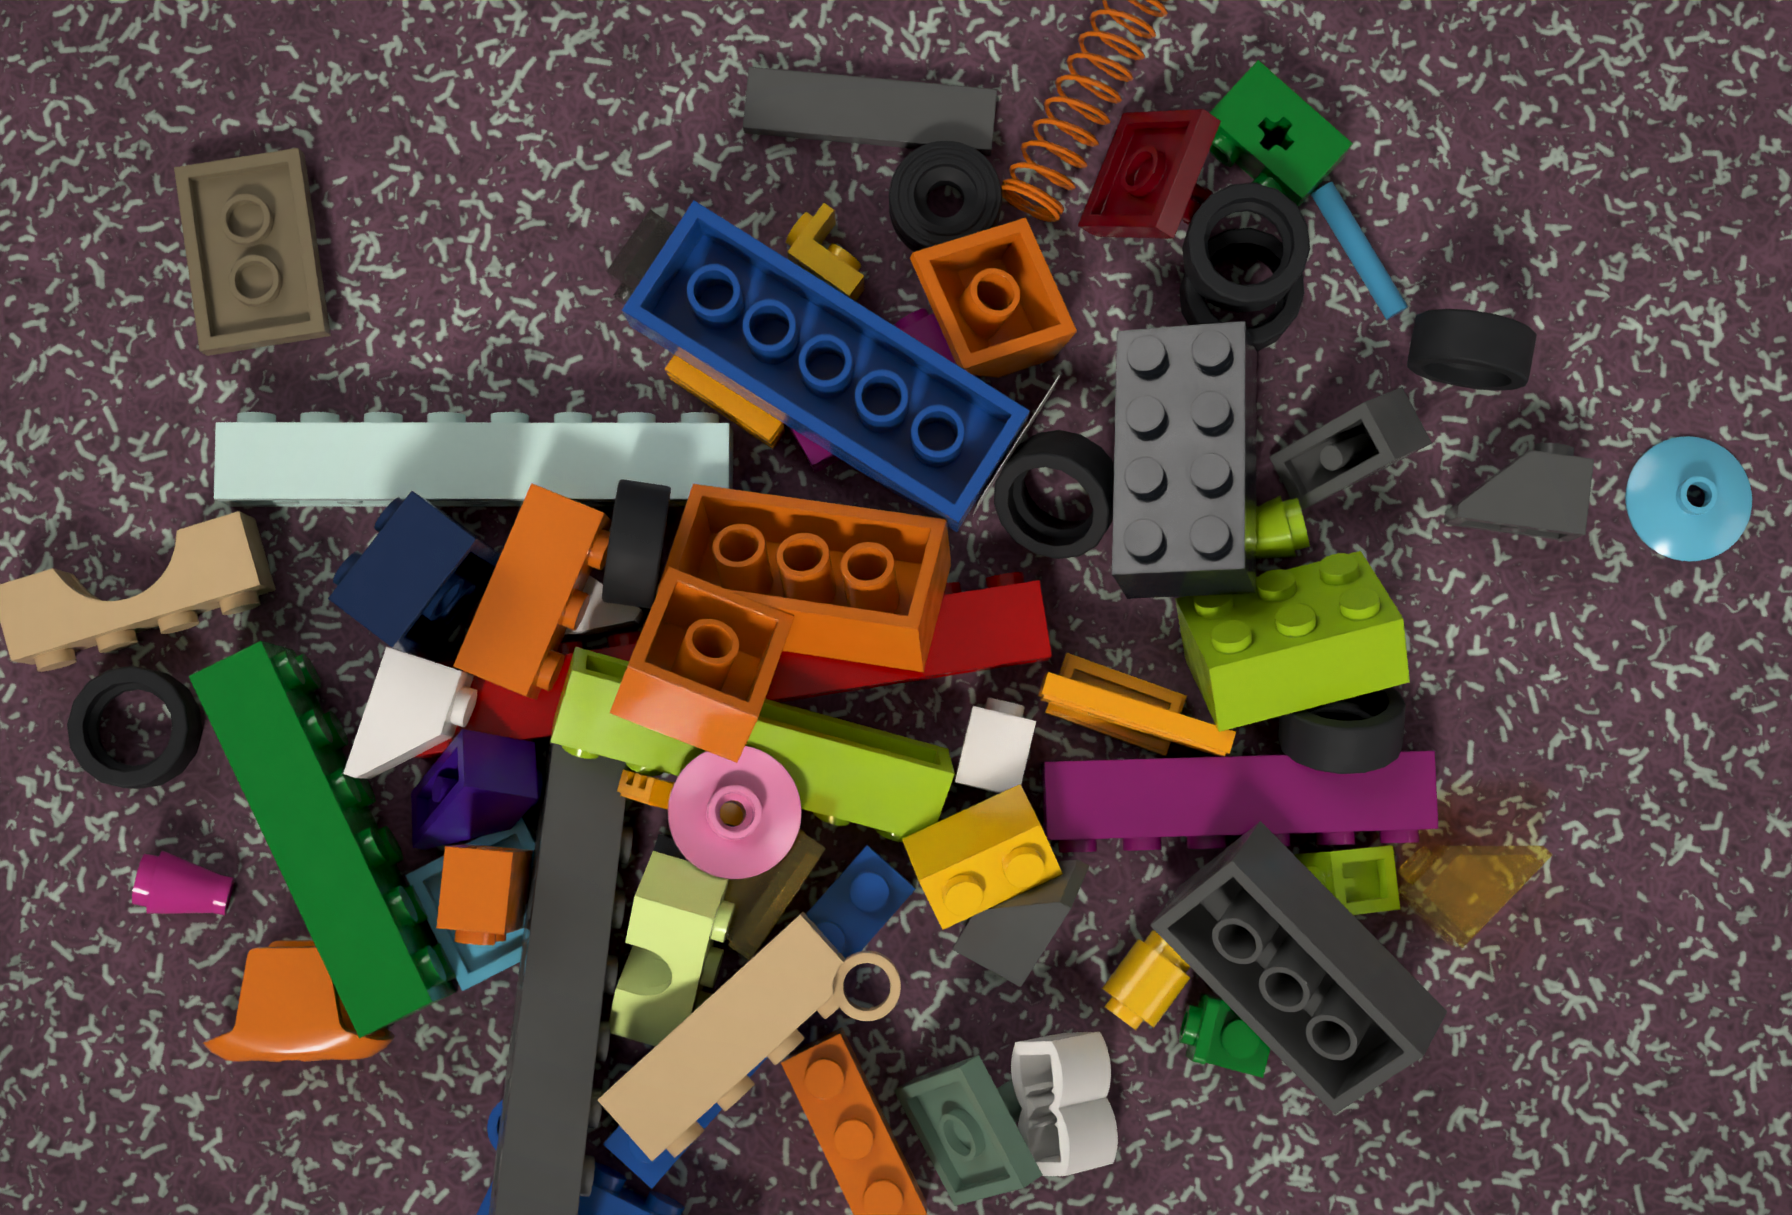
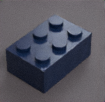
(415, 577)

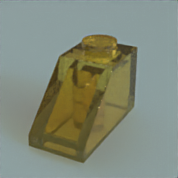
(1466, 885)

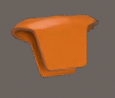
(292, 1011)

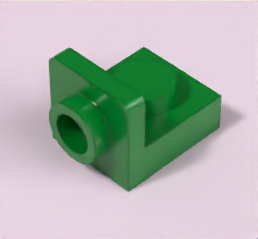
(1222, 1038)

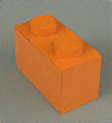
(484, 892)

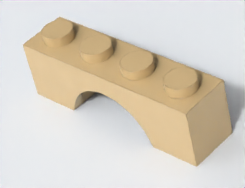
(211, 568)

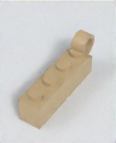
(733, 1032)

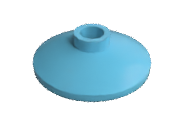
(1660, 505)

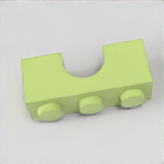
(672, 953)

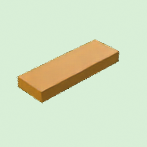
(1135, 715)

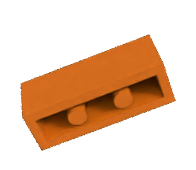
(535, 593)
(852, 1128)

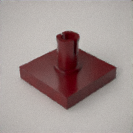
(1151, 175)

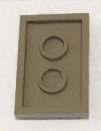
(252, 251)

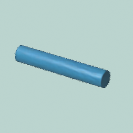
(1359, 250)

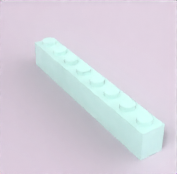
(463, 461)

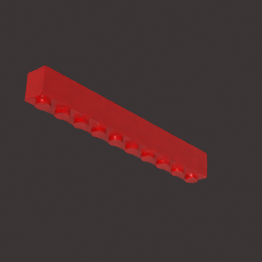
(972, 634)

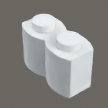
(1064, 1101)

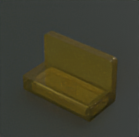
(766, 896)

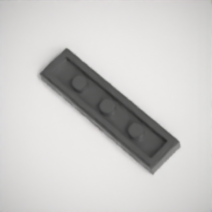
(867, 110)

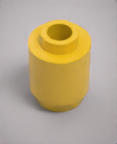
(1146, 982)

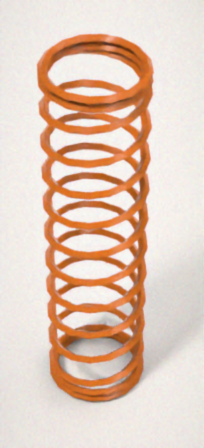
(1053, 206)

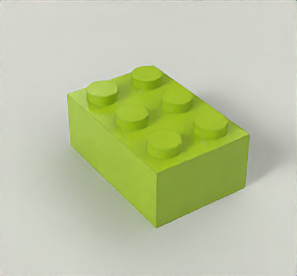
(1295, 642)

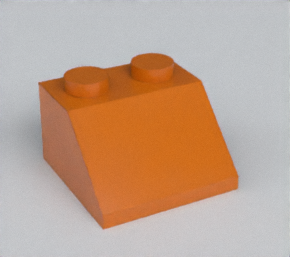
(995, 300)

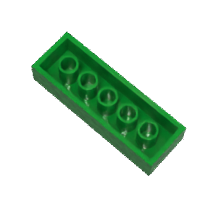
(324, 834)

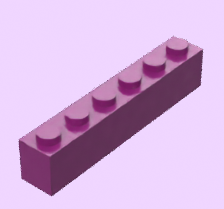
(1229, 797)

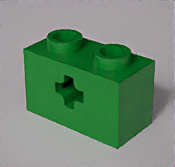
(1266, 106)

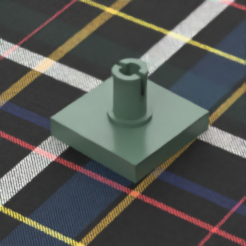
(969, 1130)

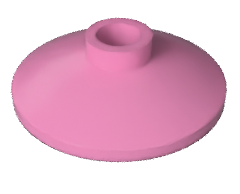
(768, 807)

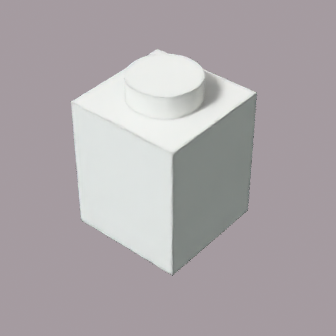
(995, 747)

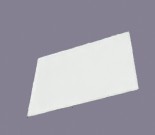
(1015, 445)

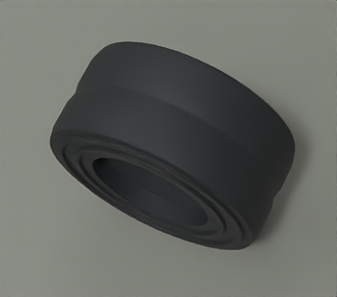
(935, 166)

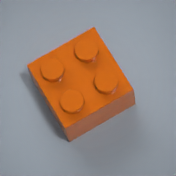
(702, 665)

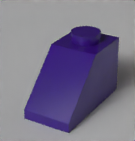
(475, 789)

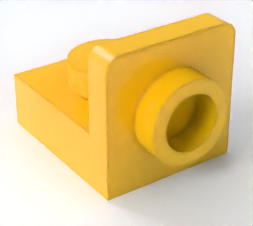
(830, 265)

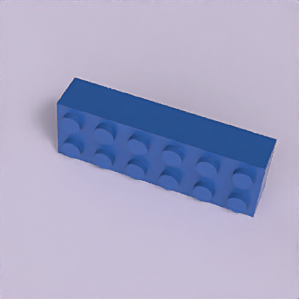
(825, 365)

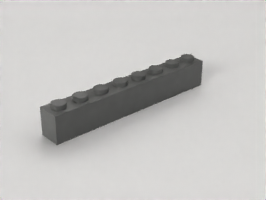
(562, 988)

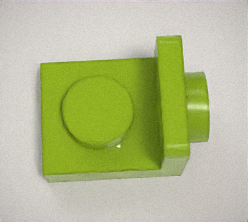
(1357, 877)

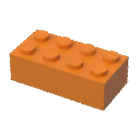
(851, 576)

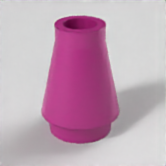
(177, 886)

